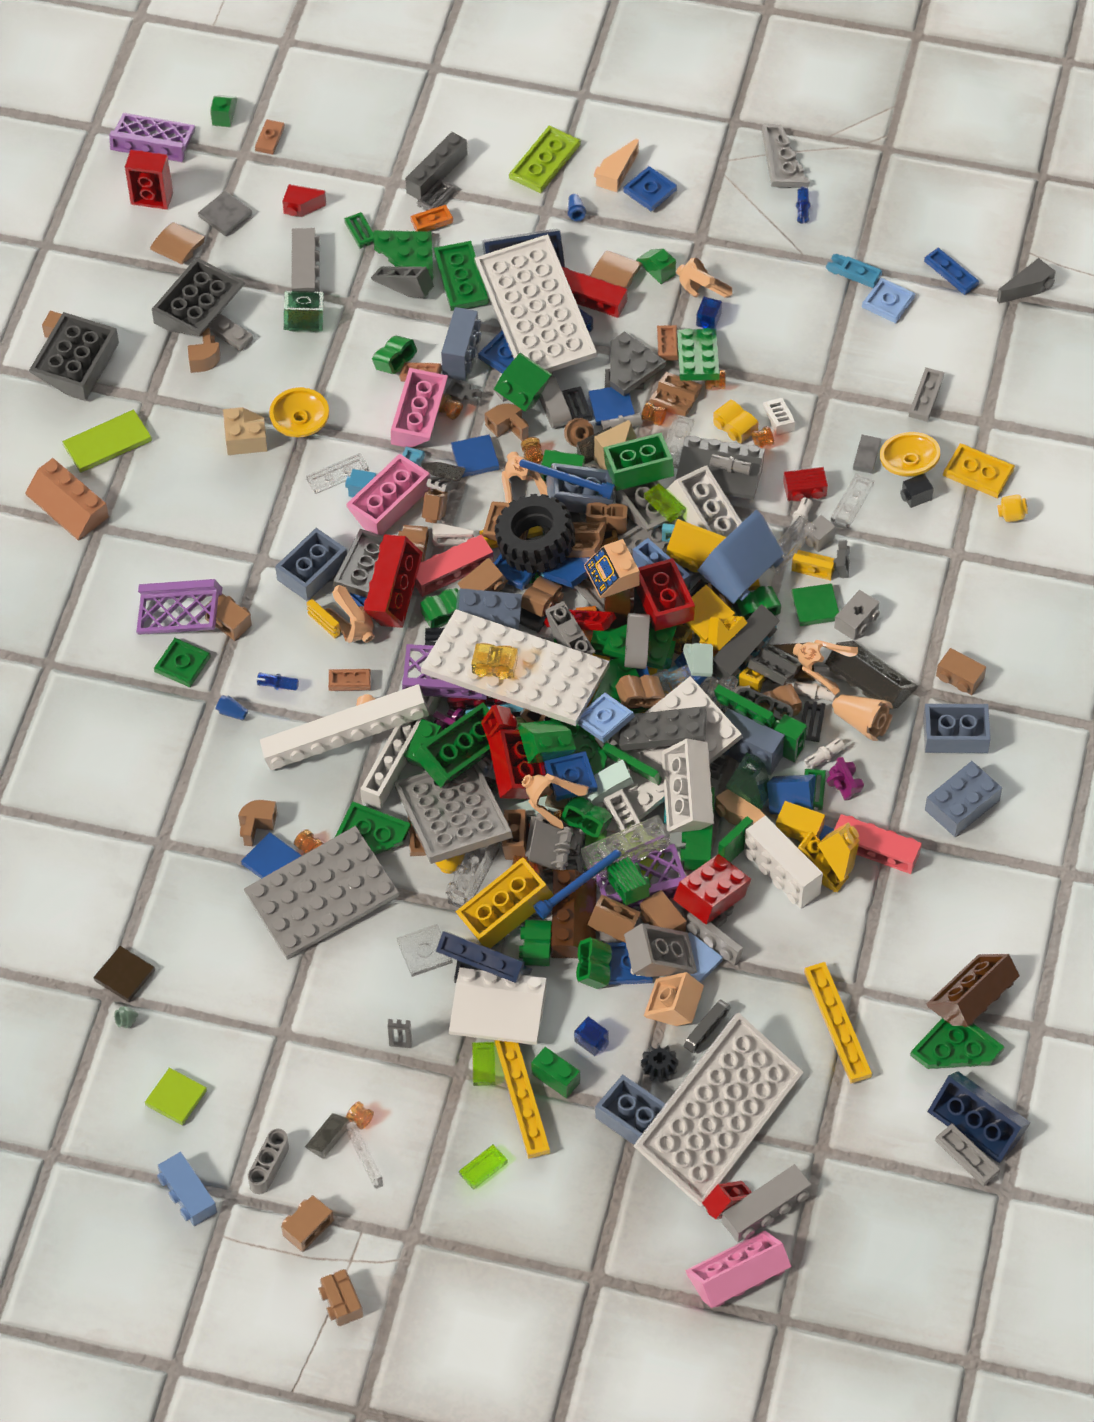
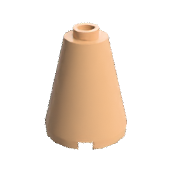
(864, 714)

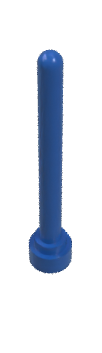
(604, 489)
(545, 907)

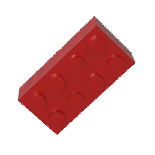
(393, 581)

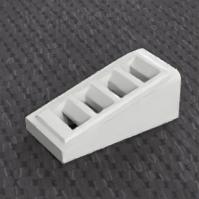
(779, 427)
(450, 535)
(620, 795)

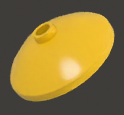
(297, 405)
(910, 454)

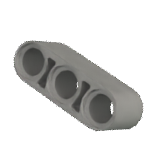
(555, 404)
(637, 640)
(268, 1151)

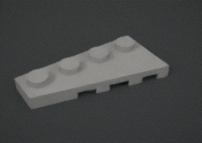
(781, 160)

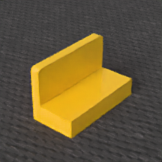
(813, 564)

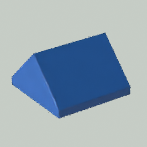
(793, 789)

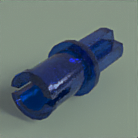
(803, 205)
(278, 681)

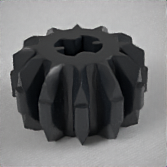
(668, 1060)

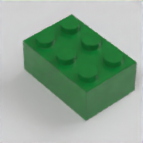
(638, 461)

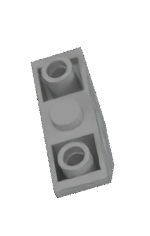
(566, 629)

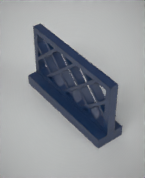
(481, 957)

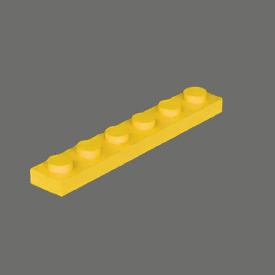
(838, 1022)
(522, 1098)

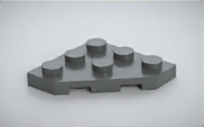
(631, 363)

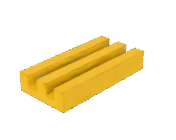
(323, 618)

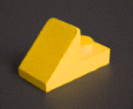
(722, 633)
(752, 678)

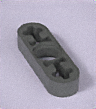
(760, 698)
(707, 1026)

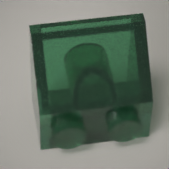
(303, 311)
(750, 781)

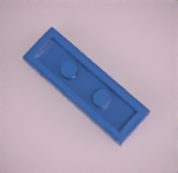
(951, 271)

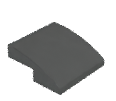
(775, 664)

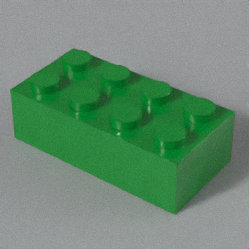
(455, 747)

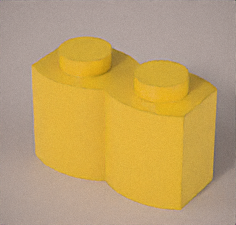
(735, 421)

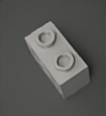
(856, 615)

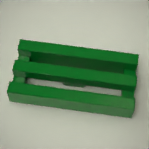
(366, 241)
(819, 805)

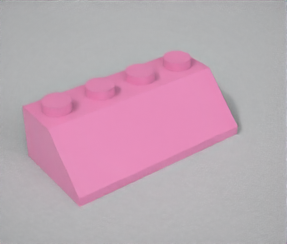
(417, 408)
(389, 495)
(739, 1268)

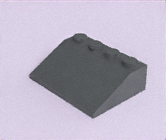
(195, 299)
(75, 355)
(698, 452)

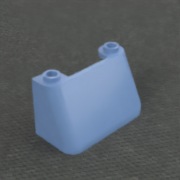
(742, 558)

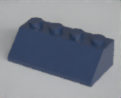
(495, 244)
(978, 1116)

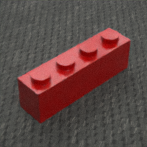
(596, 293)

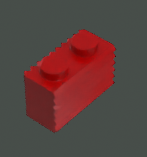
(805, 484)

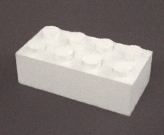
(782, 862)

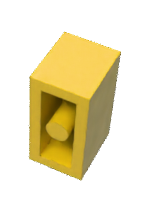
(798, 821)

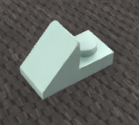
(699, 659)

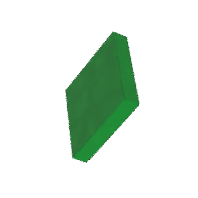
(815, 604)
(182, 662)
(734, 841)

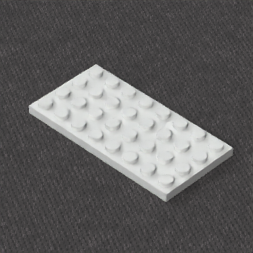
(536, 304)
(546, 676)
(719, 735)
(718, 1109)

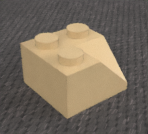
(244, 431)
(615, 435)

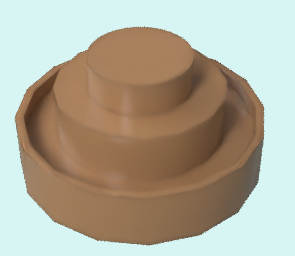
(578, 430)

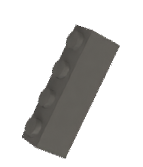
(436, 165)
(748, 639)

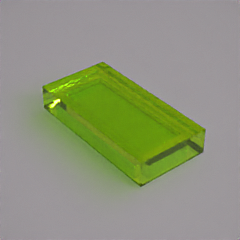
(664, 502)
(483, 1063)
(483, 1166)

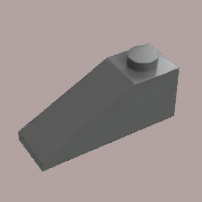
(405, 280)
(1028, 282)

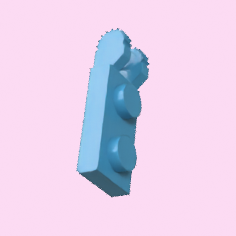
(854, 270)

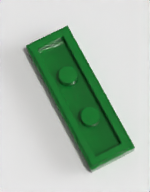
(632, 763)

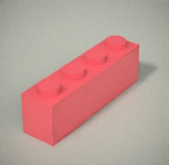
(452, 565)
(884, 845)

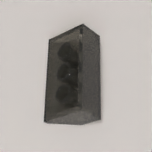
(871, 675)

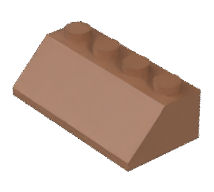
(66, 499)

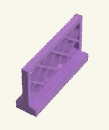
(151, 143)
(178, 590)
(431, 686)
(668, 886)

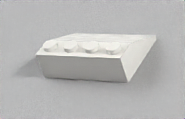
(497, 1007)

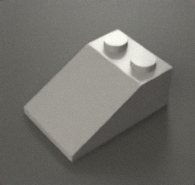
(639, 508)
(659, 951)

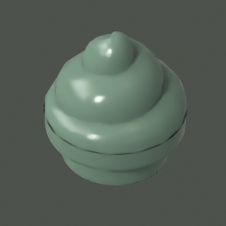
(125, 1017)

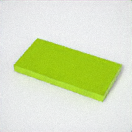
(544, 159)
(107, 441)

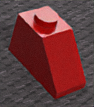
(302, 200)
(498, 718)
(724, 1197)

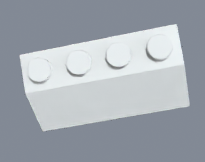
(705, 502)
(687, 786)

